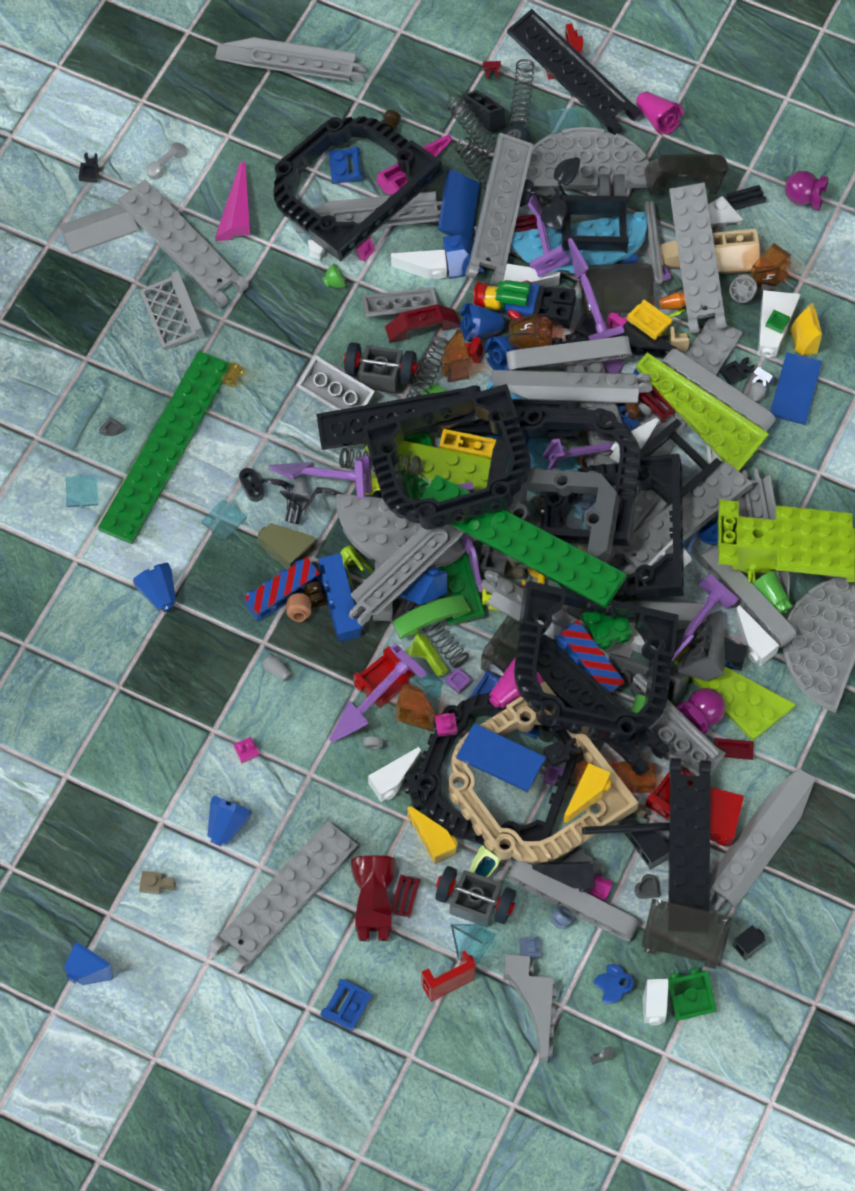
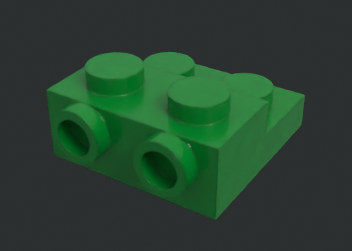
(607, 630)
(691, 994)

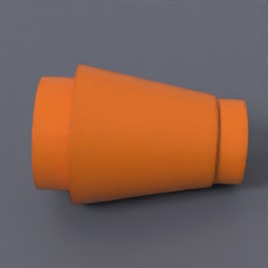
(673, 301)

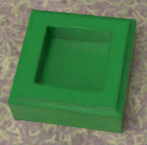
(777, 321)

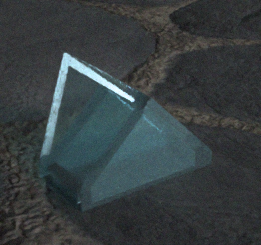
(431, 687)
(472, 939)

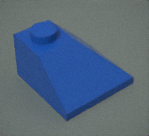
(458, 253)
(427, 586)
(86, 967)

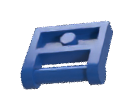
(339, 165)
(352, 1007)

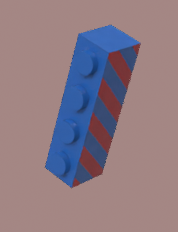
(275, 592)
(588, 656)

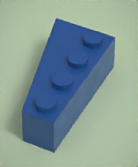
(339, 601)

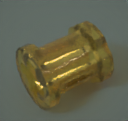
(232, 374)

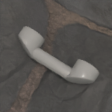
(154, 169)

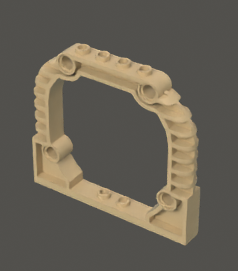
(613, 805)

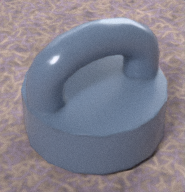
(561, 917)

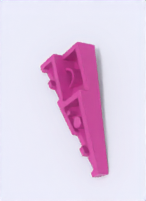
(393, 179)
(236, 212)

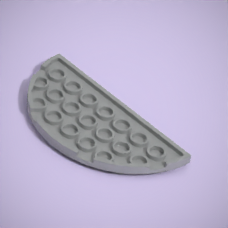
(598, 152)
(380, 532)
(825, 641)

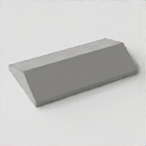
(97, 228)
(398, 301)
(334, 386)
(682, 745)

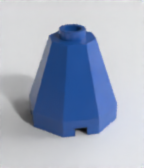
(480, 322)
(497, 348)
(157, 586)
(225, 820)

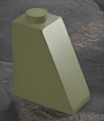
(286, 544)

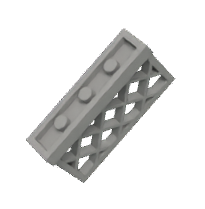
(184, 302)

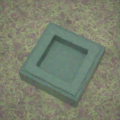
(672, 285)

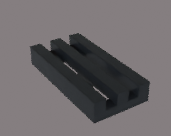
(744, 195)

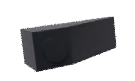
(486, 110)
(643, 343)
(648, 844)
(572, 874)

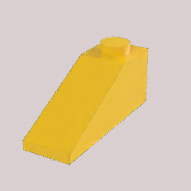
(467, 443)
(589, 790)
(433, 836)

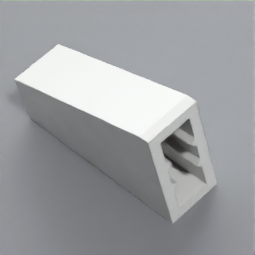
(783, 302)

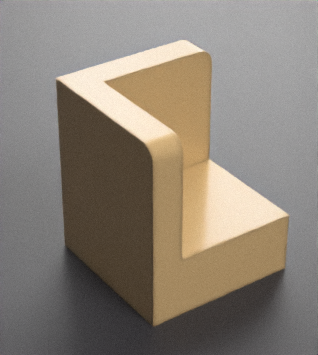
(679, 340)

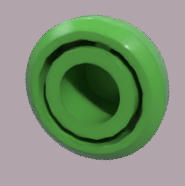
(334, 277)

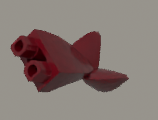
(373, 910)

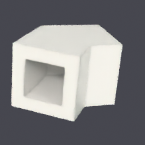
(315, 250)

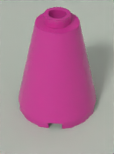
(660, 112)
(506, 689)

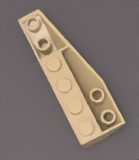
(734, 251)

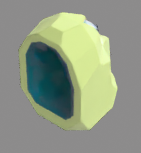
(484, 862)

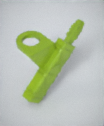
(423, 648)

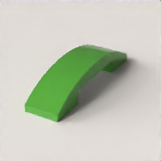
(430, 613)

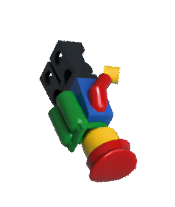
(526, 299)

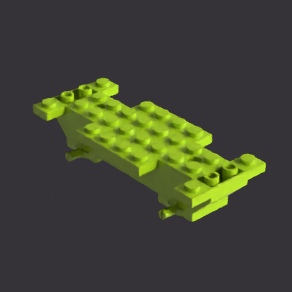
(793, 542)

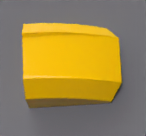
(806, 332)

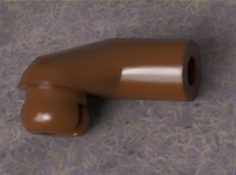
(633, 410)

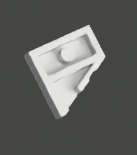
(722, 213)

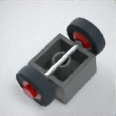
(380, 366)
(475, 897)

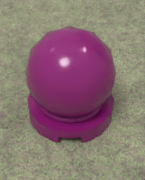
(805, 188)
(704, 708)

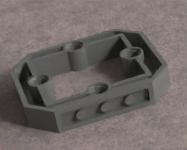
(581, 483)

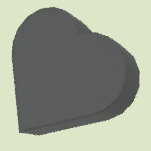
(647, 887)

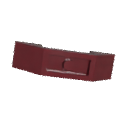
(420, 318)

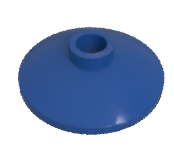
(709, 533)

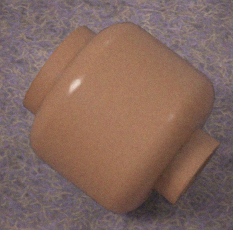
(298, 607)

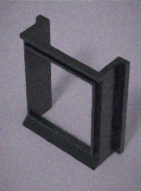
(596, 206)
(670, 433)

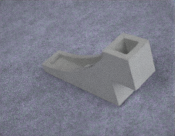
(537, 996)

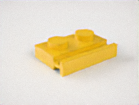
(649, 319)

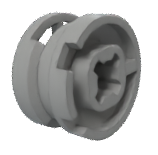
(743, 287)

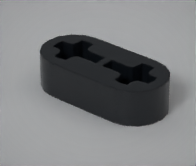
(247, 486)

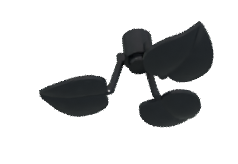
(554, 213)
(294, 510)

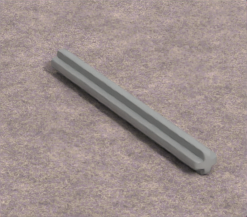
(654, 245)
(682, 721)

